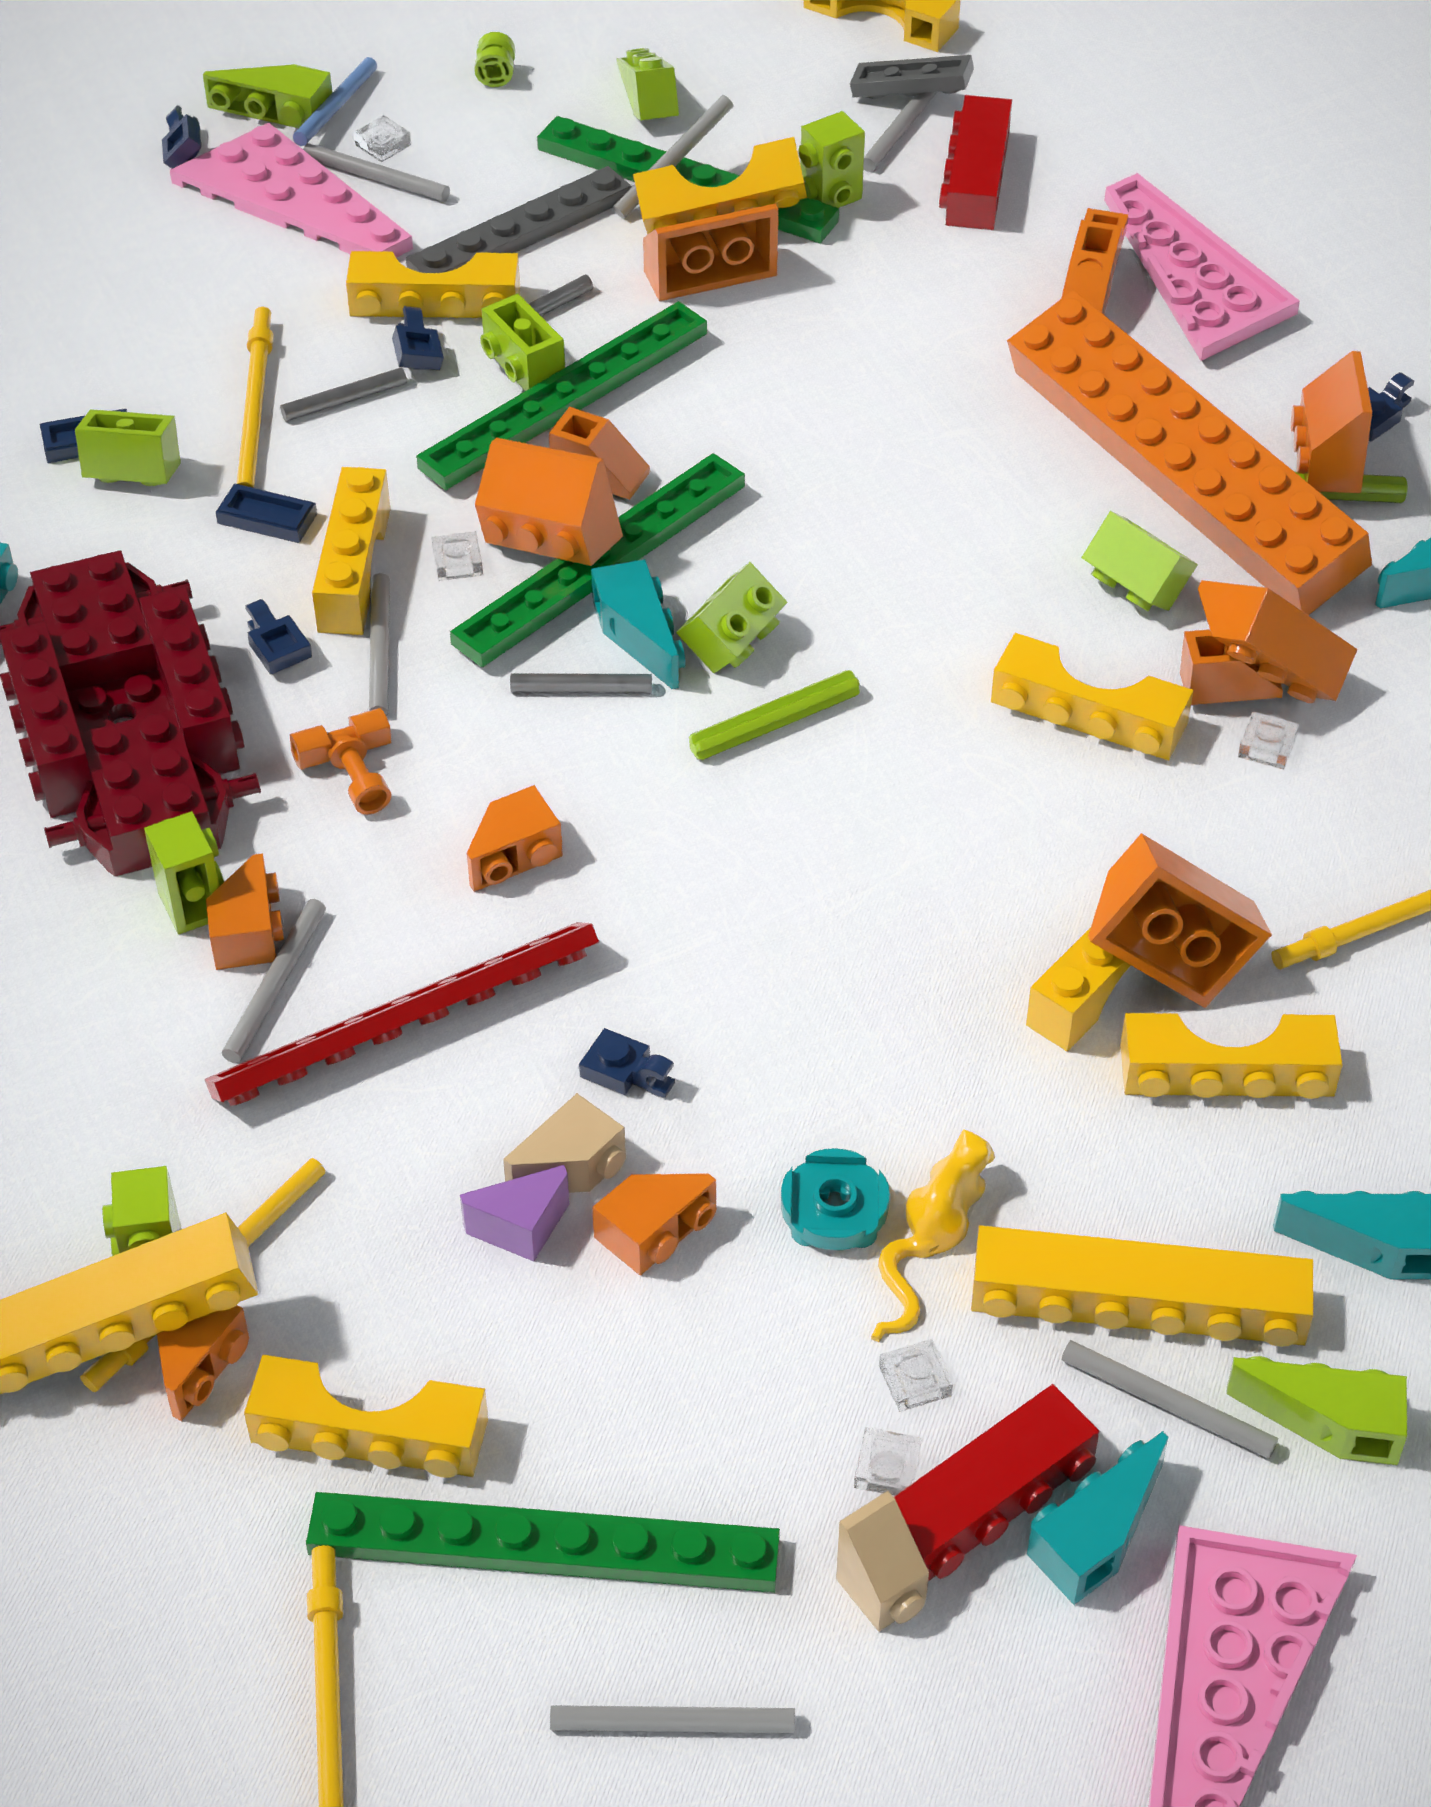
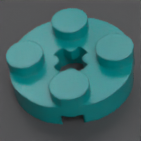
(834, 1226)

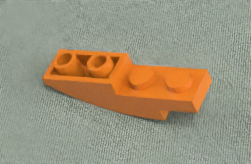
(1096, 256)

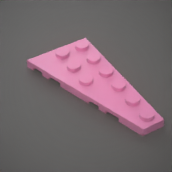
(288, 187)
(1203, 280)
(1233, 1656)

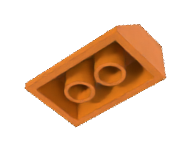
(712, 252)
(1334, 427)
(547, 502)
(1277, 639)
(1176, 921)

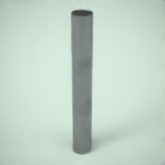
(562, 295)
(343, 394)
(580, 682)

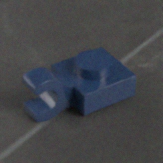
(182, 140)
(416, 345)
(1388, 404)
(275, 641)
(622, 1061)

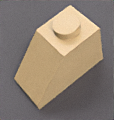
(574, 1136)
(881, 1563)

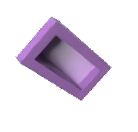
(517, 1212)

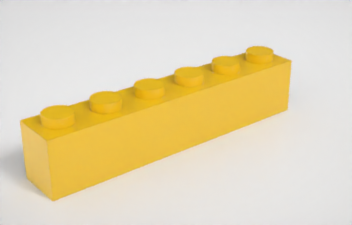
(1143, 1286)
(123, 1300)

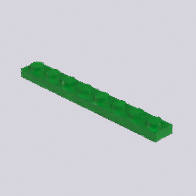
(599, 149)
(573, 387)
(566, 582)
(545, 1541)

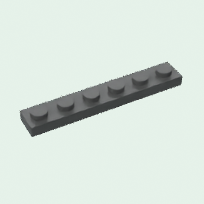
(526, 223)

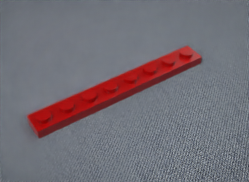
(385, 1021)

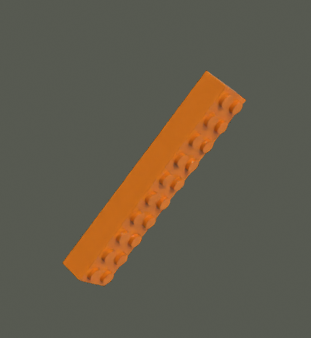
(1191, 454)

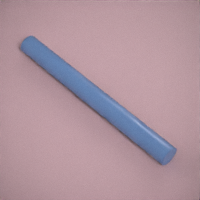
(334, 101)

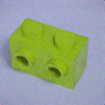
(833, 159)
(521, 341)
(128, 447)
(1139, 562)
(733, 618)
(184, 869)
(140, 1208)

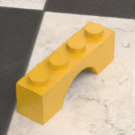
(923, 21)
(770, 178)
(383, 286)
(344, 568)
(1139, 716)
(1073, 992)
(1169, 1059)
(430, 1432)

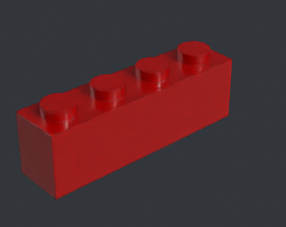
(976, 162)
(997, 1479)

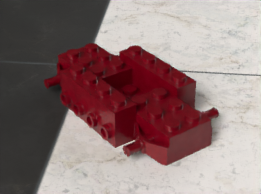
(106, 646)

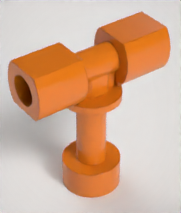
(346, 751)

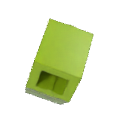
(649, 84)
(268, 93)
(1334, 1408)

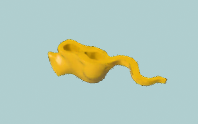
(936, 1220)

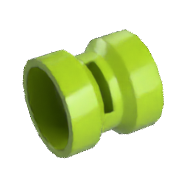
(495, 59)

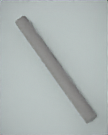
(896, 130)
(679, 149)
(378, 172)
(379, 642)
(273, 981)
(1170, 1399)
(672, 1719)

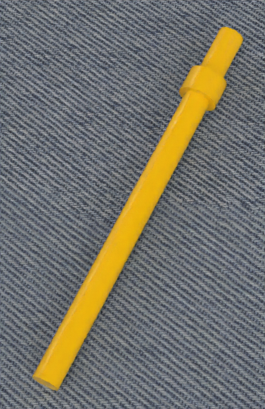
(259, 345)
(1324, 941)
(251, 1229)
(325, 1611)

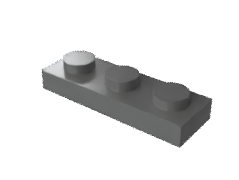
(912, 76)

